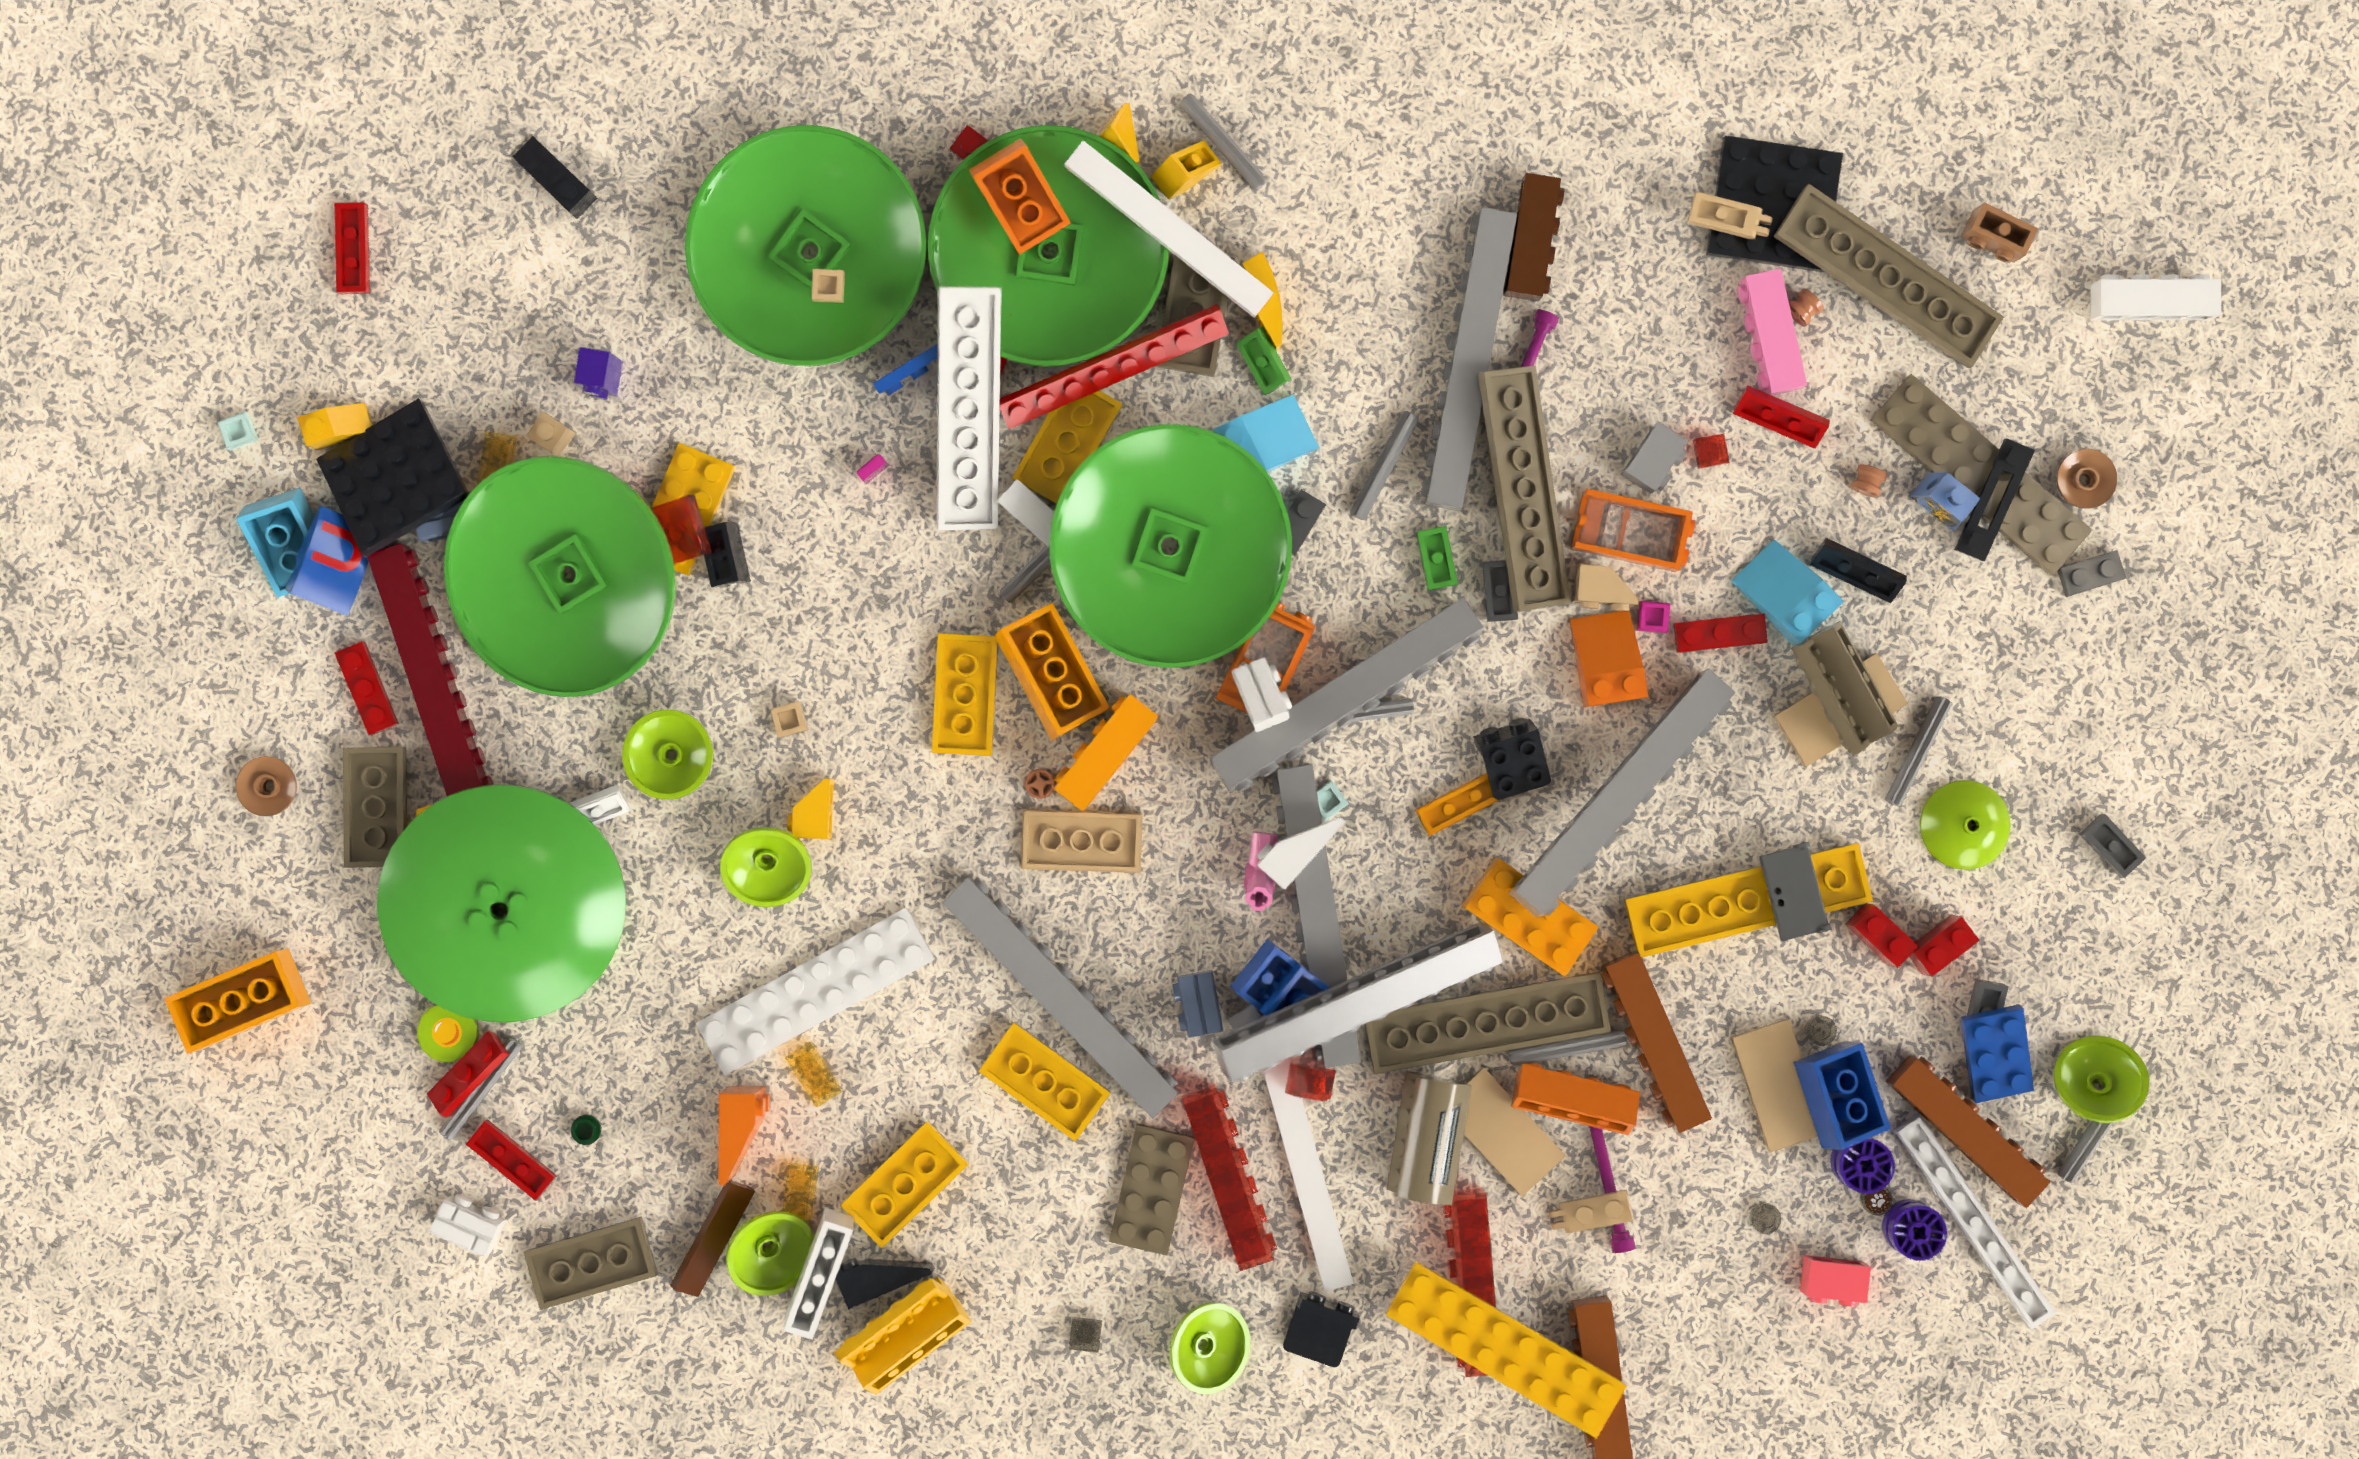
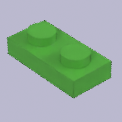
(1263, 361)
(1436, 558)

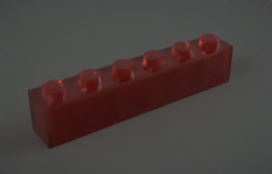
(1228, 1177)
(1471, 1251)

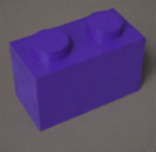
(598, 373)

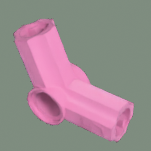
(1257, 883)

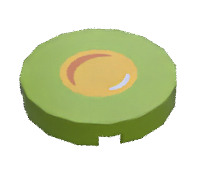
(446, 1034)

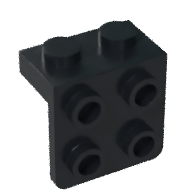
(1513, 758)
(1320, 1329)

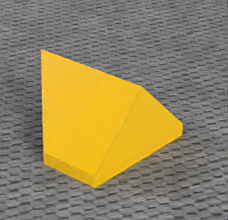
(1121, 132)

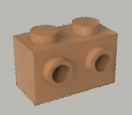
(1998, 233)

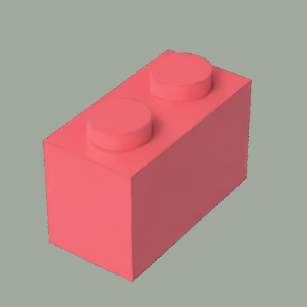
(1835, 1280)

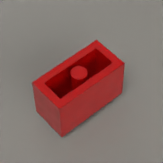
(1881, 935)
(1943, 945)

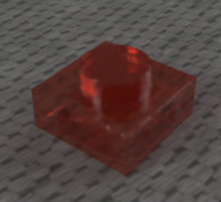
(1711, 451)

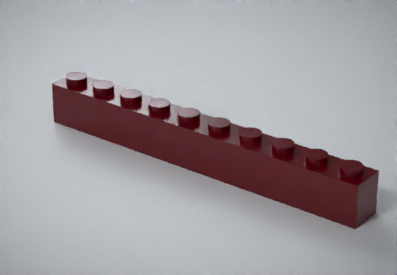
(428, 669)

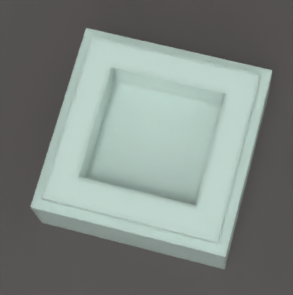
(237, 431)
(1330, 800)

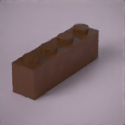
(1533, 237)

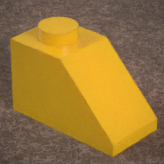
(1185, 169)
(334, 425)
(813, 813)

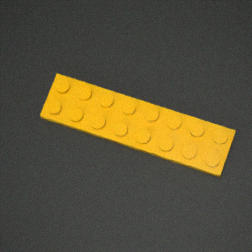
(1736, 903)
(1505, 1349)

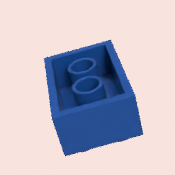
(1842, 1095)

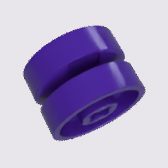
(1875, 1173)
(1929, 1234)

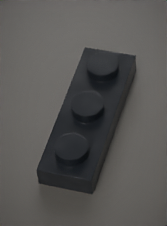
(1858, 570)

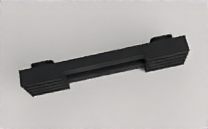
(2012, 459)

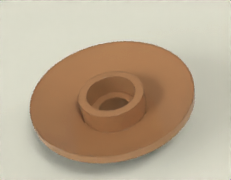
(2100, 475)
(252, 786)

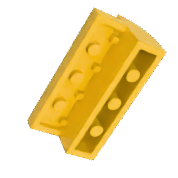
(903, 1335)

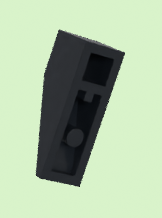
(555, 177)
(875, 1277)

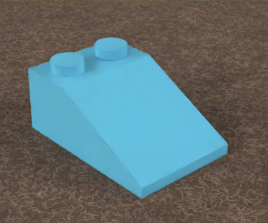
(1272, 433)
(276, 533)
(1787, 592)

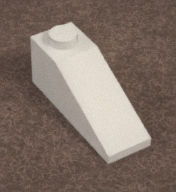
(1292, 854)

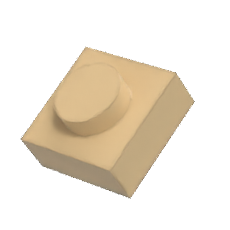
(828, 285)
(789, 719)

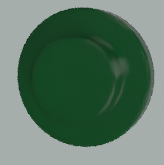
(586, 1129)

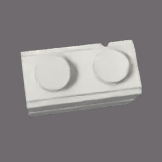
(1261, 694)
(468, 1224)

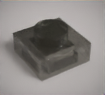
(1085, 1334)

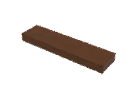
(712, 1238)

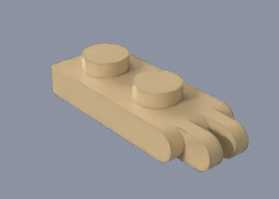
(1728, 216)
(1593, 1212)

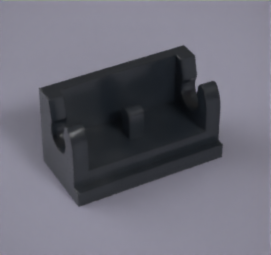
(727, 561)

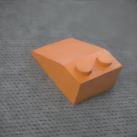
(1020, 196)
(1608, 659)
(739, 1120)

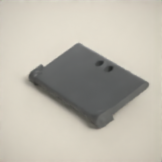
(1799, 892)

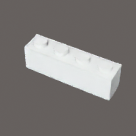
(2155, 298)
(818, 1273)

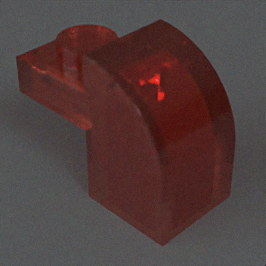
(1310, 1081)

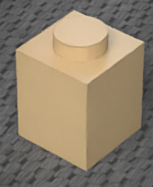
(550, 434)

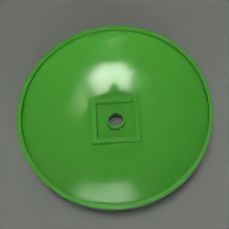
(794, 192)
(1061, 305)
(1228, 536)
(511, 587)
(514, 850)

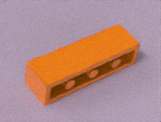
(1575, 1098)

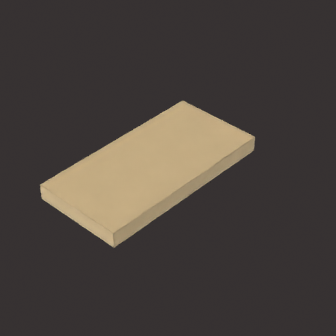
(1812, 732)
(1081, 841)
(1773, 1083)
(1508, 1135)

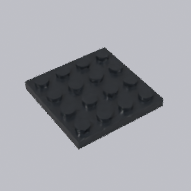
(1771, 179)
(392, 477)

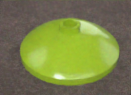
(647, 749)
(1946, 821)
(761, 879)
(2108, 1064)
(771, 1267)
(1221, 1353)

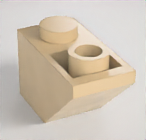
(1602, 586)

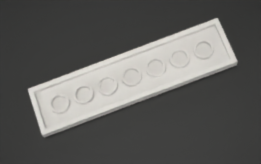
(968, 407)
(815, 991)

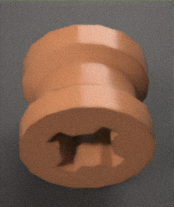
(1805, 307)
(1869, 480)
(1035, 784)

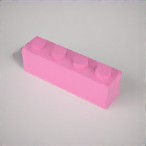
(1772, 333)

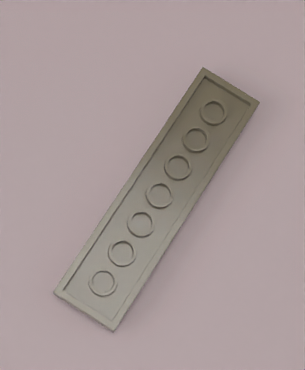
(1888, 276)
(1949, 444)
(1524, 488)
(1488, 1023)

